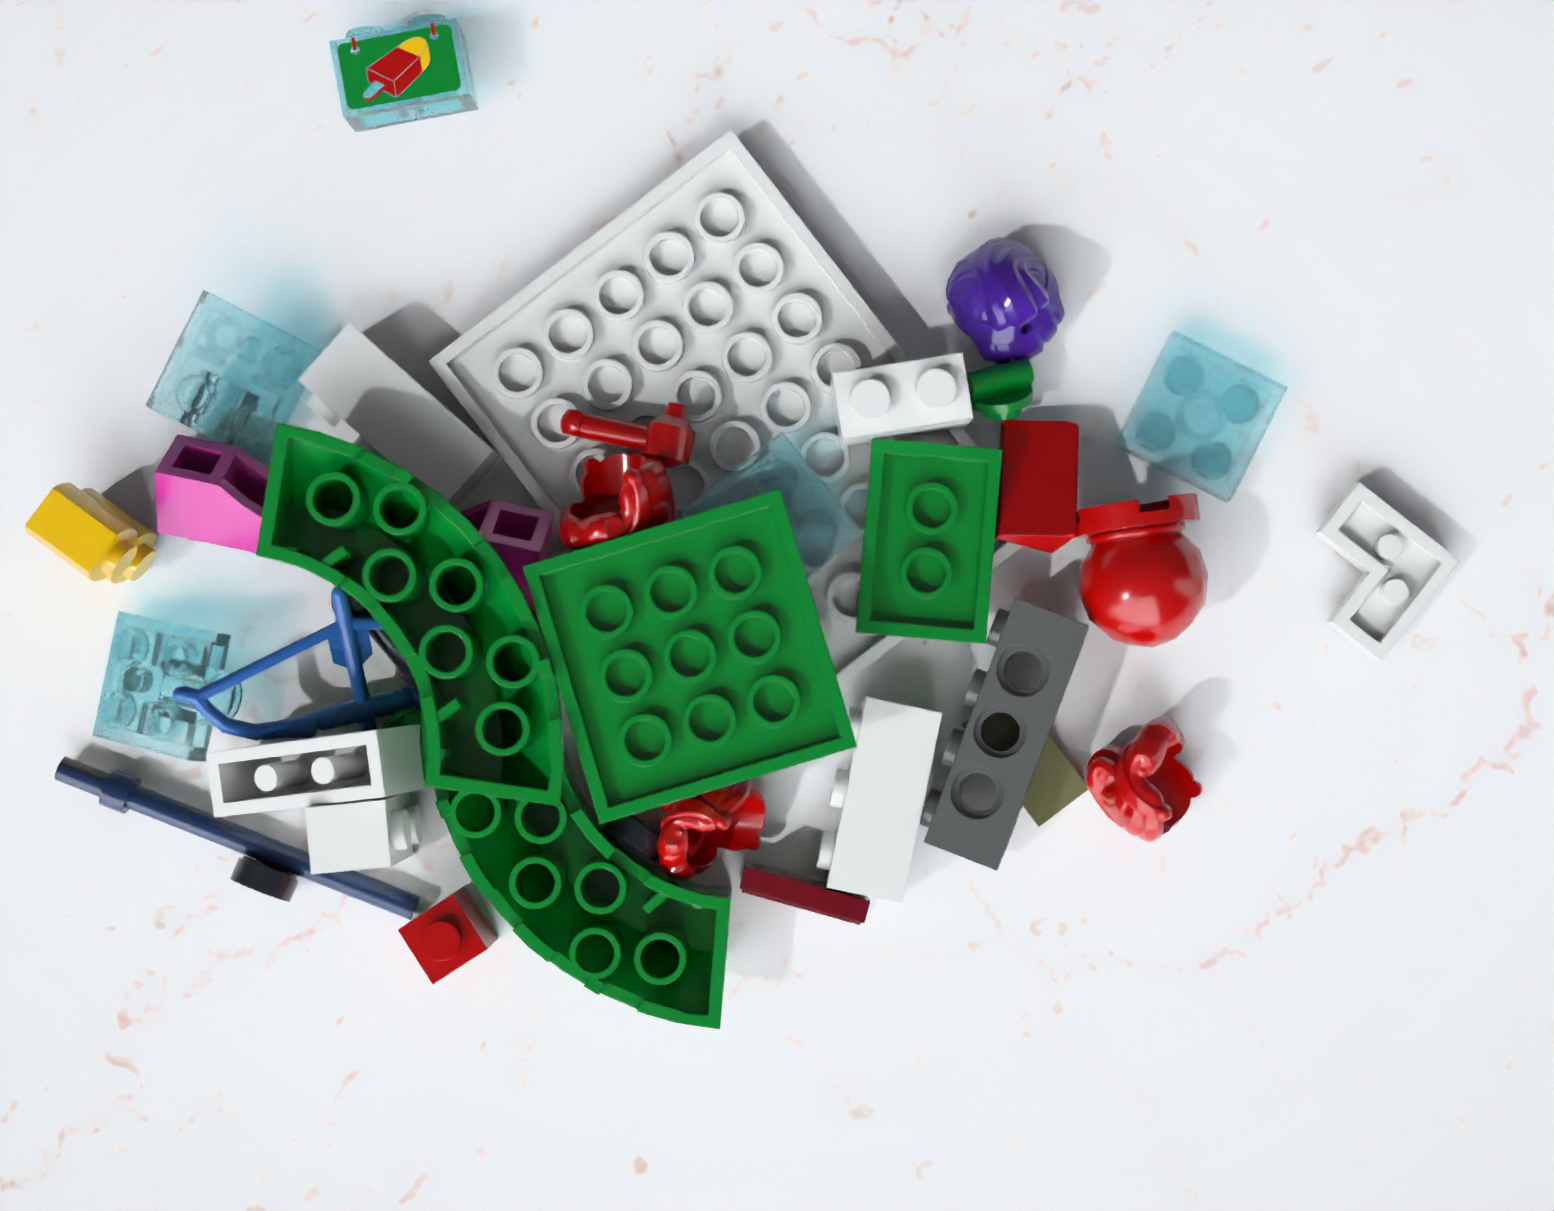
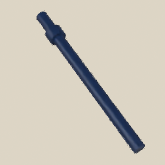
(123, 792)

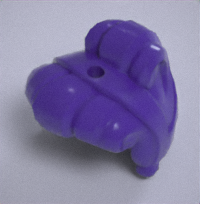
(1005, 300)

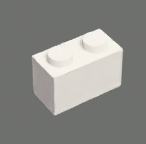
(901, 399)
(362, 833)

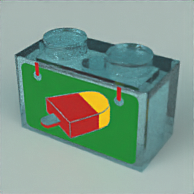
(403, 73)

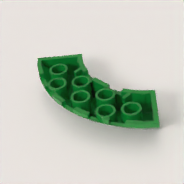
(440, 600)
(594, 901)

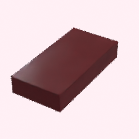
(803, 893)

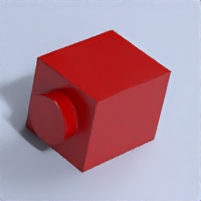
(448, 935)

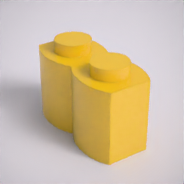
(92, 534)

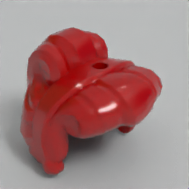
(618, 499)
(1144, 782)
(710, 820)

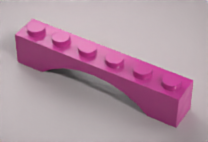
(219, 492)

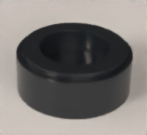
(636, 834)
(264, 878)

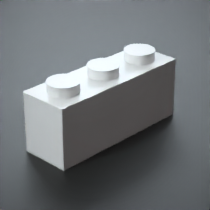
(396, 415)
(315, 771)
(880, 799)

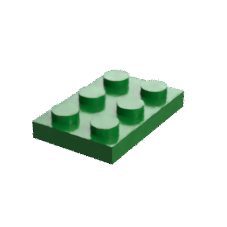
(928, 541)

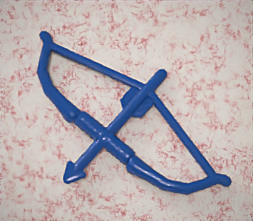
(349, 648)

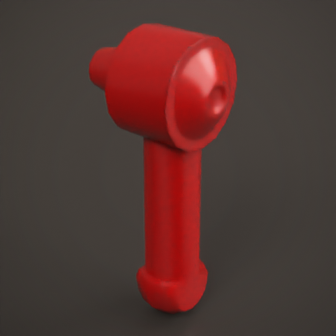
(665, 438)

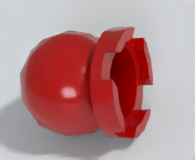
(1141, 573)

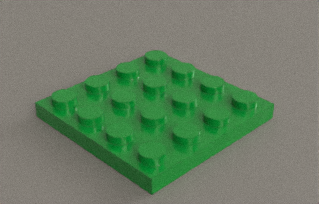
(689, 656)

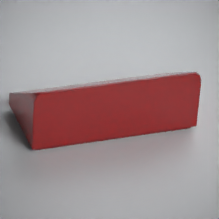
(1038, 483)

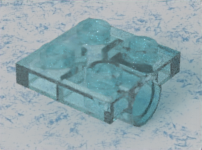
(232, 376)
(143, 670)

